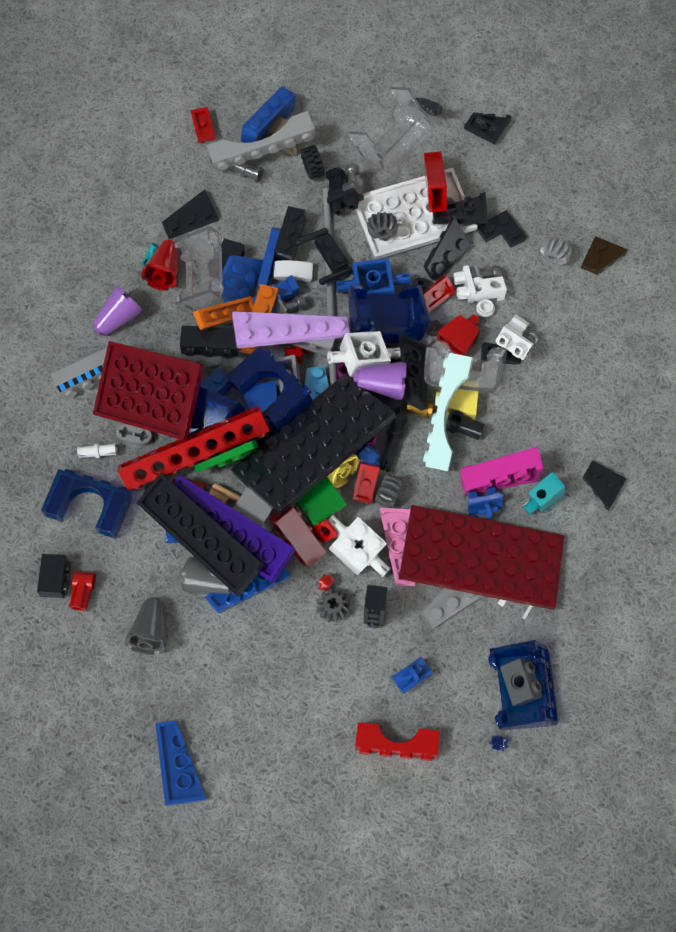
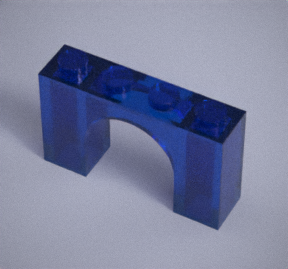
(261, 366)
(69, 485)

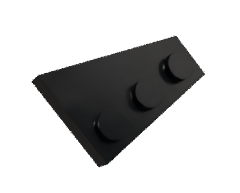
(465, 211)

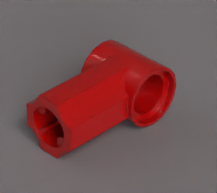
(82, 586)

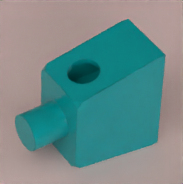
(550, 488)

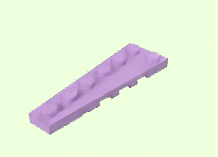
(266, 329)

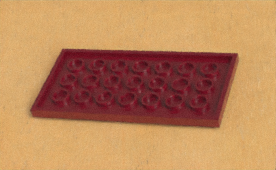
(482, 557)

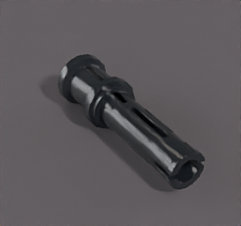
(394, 434)

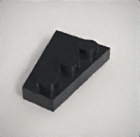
(191, 216)
(448, 250)

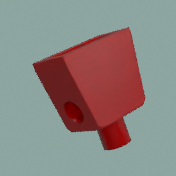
(460, 334)

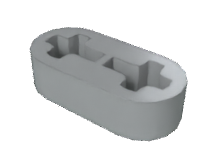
(133, 439)

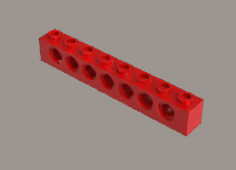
(199, 439)

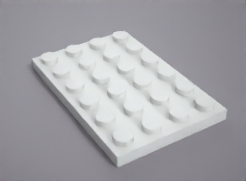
(410, 206)

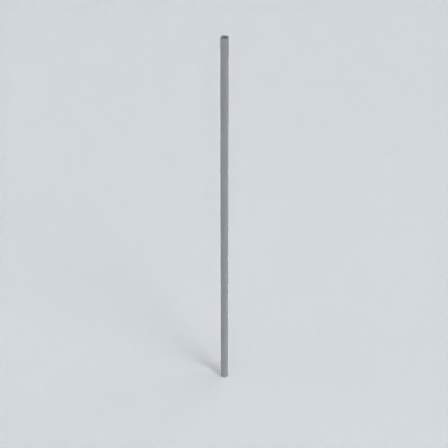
(330, 310)

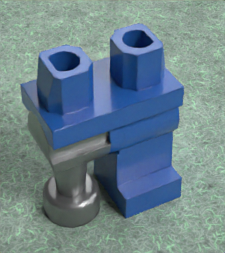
(287, 291)

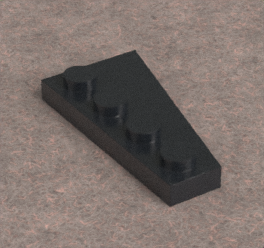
(414, 354)

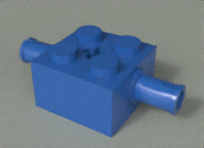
(375, 277)

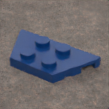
(240, 277)

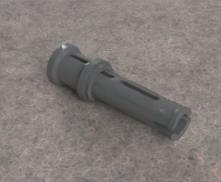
(247, 170)

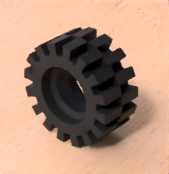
(312, 162)

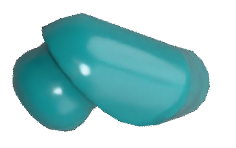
(152, 248)

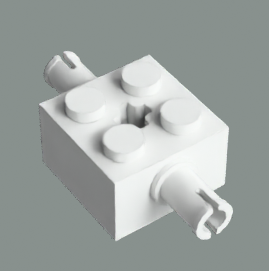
(363, 350)
(368, 552)

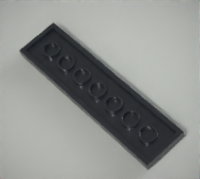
(200, 534)

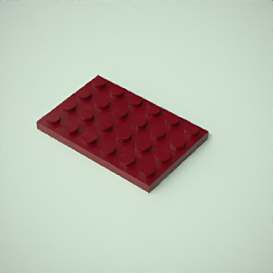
(148, 390)

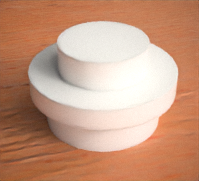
(485, 308)

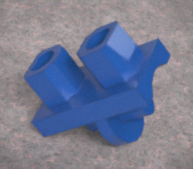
(485, 504)
(412, 675)

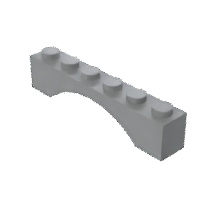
(296, 130)

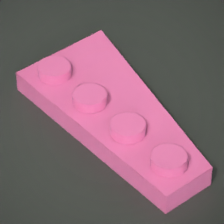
(395, 528)

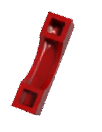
(422, 745)

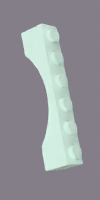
(457, 371)

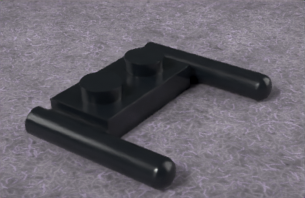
(330, 252)

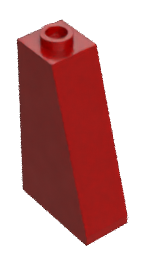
(435, 181)

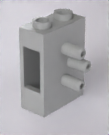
(255, 509)

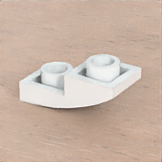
(300, 270)

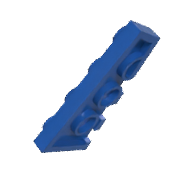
(177, 770)

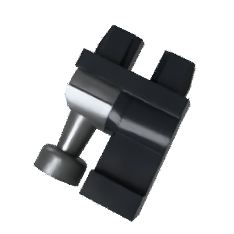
(344, 189)

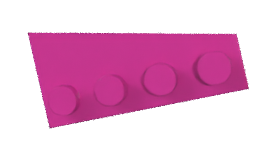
(502, 472)

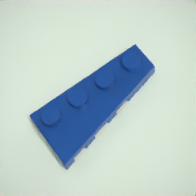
(224, 601)

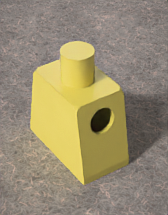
(463, 401)

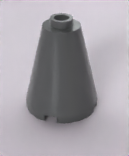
(200, 579)
(148, 628)

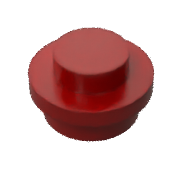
(325, 582)

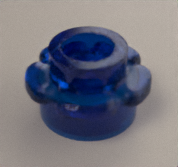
(499, 743)

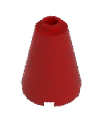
(162, 267)

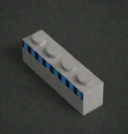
(79, 375)

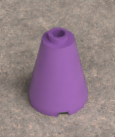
(116, 312)
(383, 379)

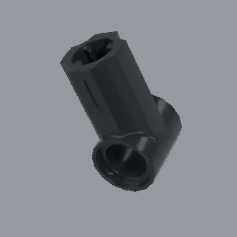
(466, 425)

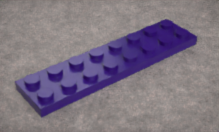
(262, 544)

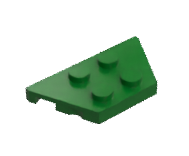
(228, 457)

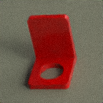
(324, 531)

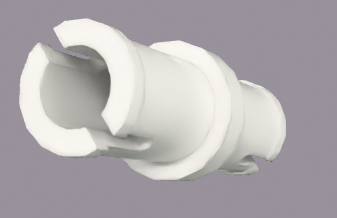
(97, 450)

